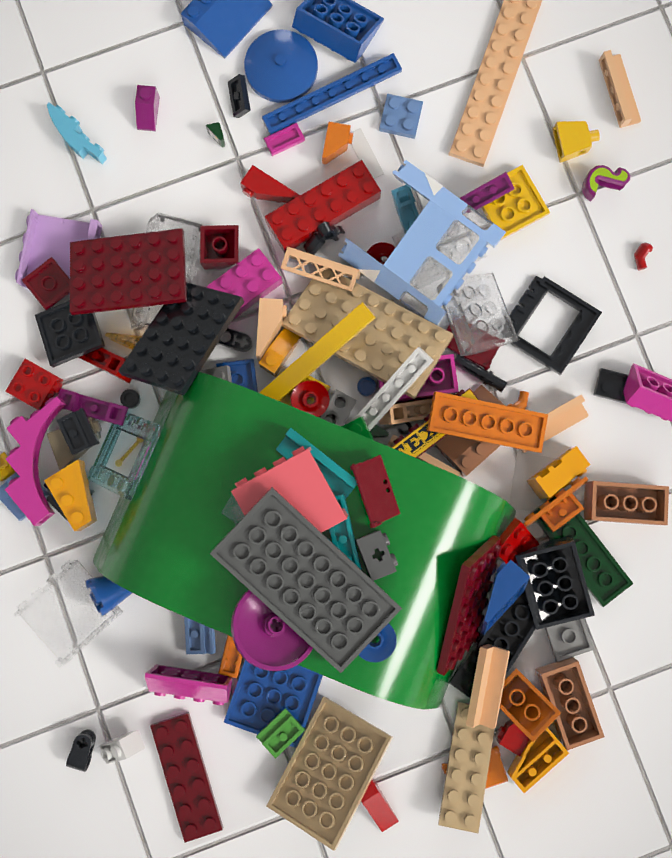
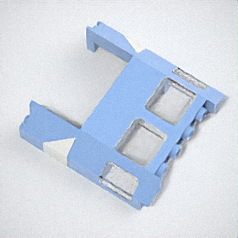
(432, 252)

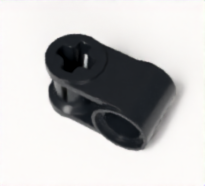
(81, 753)

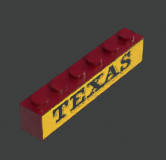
(420, 439)

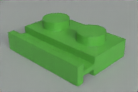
(280, 733)

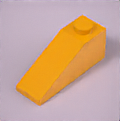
(279, 352)

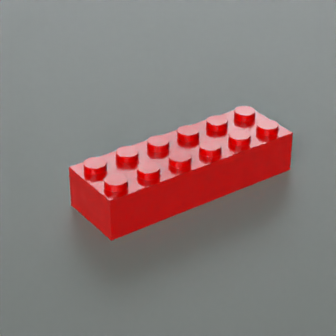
(327, 202)

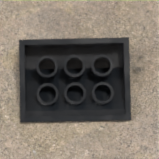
(556, 583)

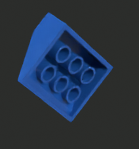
(223, 22)
(338, 25)
(508, 586)

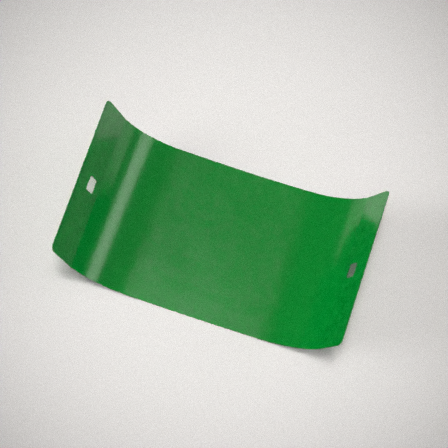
(226, 433)

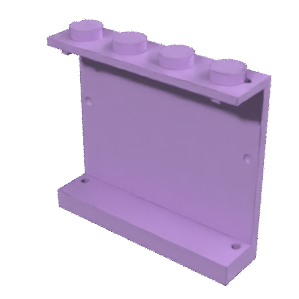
(51, 238)

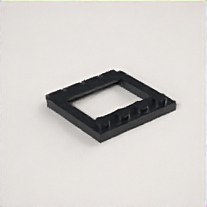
(574, 335)

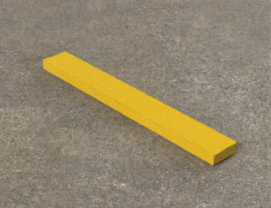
(319, 352)

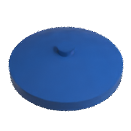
(281, 66)

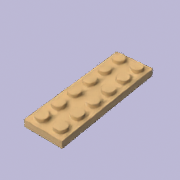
(466, 774)

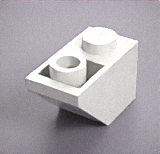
(122, 747)

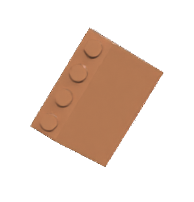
(468, 453)

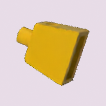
(573, 139)

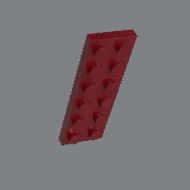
(186, 777)

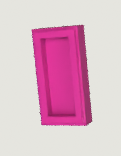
(284, 139)

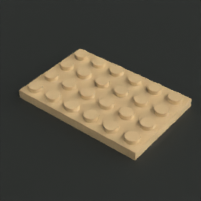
(329, 772)

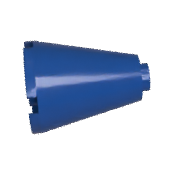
(105, 594)

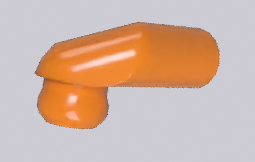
(522, 400)

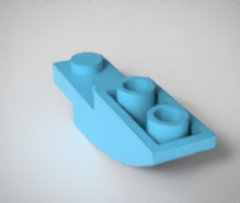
(73, 135)

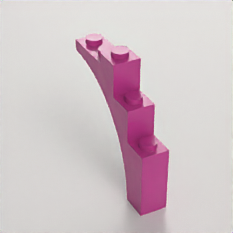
(29, 433)

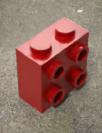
(34, 385)

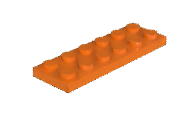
(487, 422)

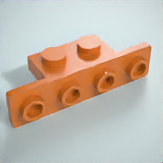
(559, 510)

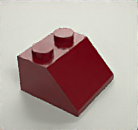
(219, 246)

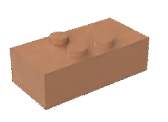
(626, 503)
(568, 692)

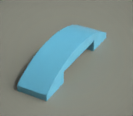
(405, 206)

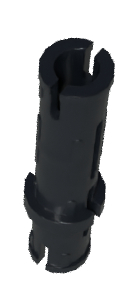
(480, 373)

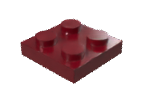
(48, 283)

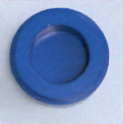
(366, 386)

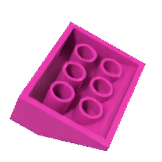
(189, 683)

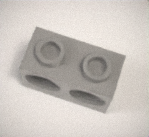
(340, 413)

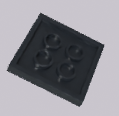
(68, 335)

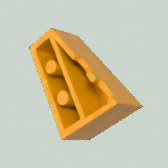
(559, 473)
(73, 495)
(536, 760)

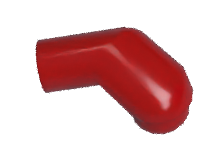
(640, 255)

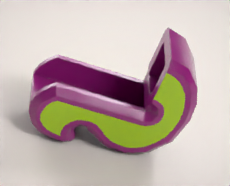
(605, 177)

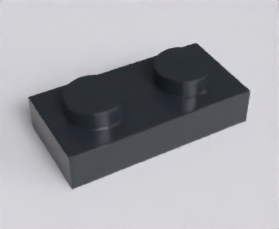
(239, 96)

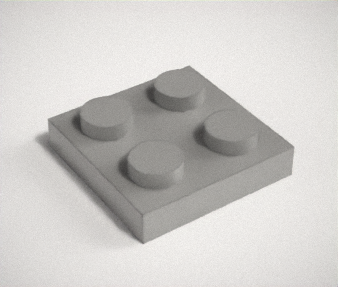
(569, 639)

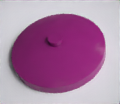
(264, 637)

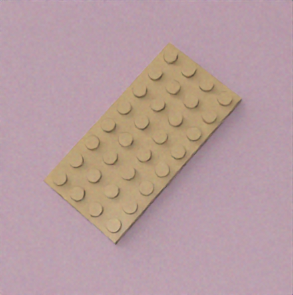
(382, 343)

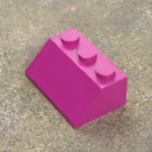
(649, 392)

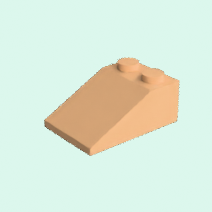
(270, 319)

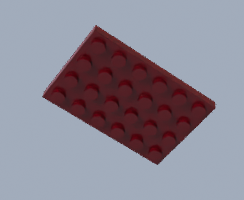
(127, 271)
(469, 604)

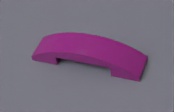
(94, 407)

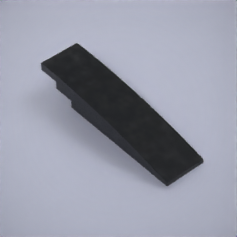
(508, 632)

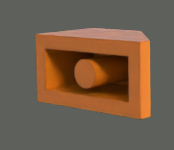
(336, 141)

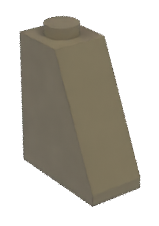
(60, 448)

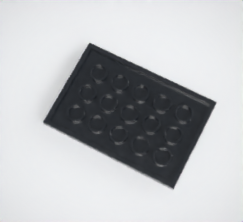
(181, 339)

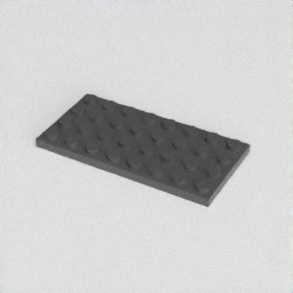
(305, 580)

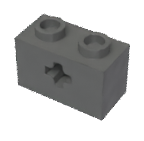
(376, 568)

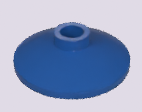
(383, 648)

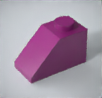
(146, 107)

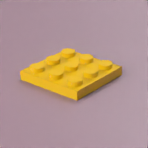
(517, 207)

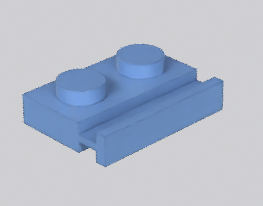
(199, 638)

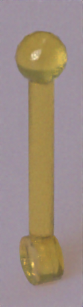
(118, 463)

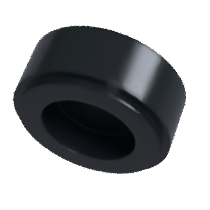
(130, 398)

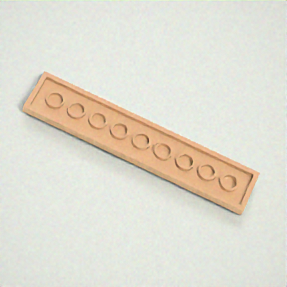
(494, 80)

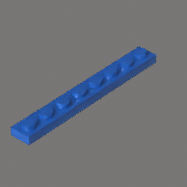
(332, 93)

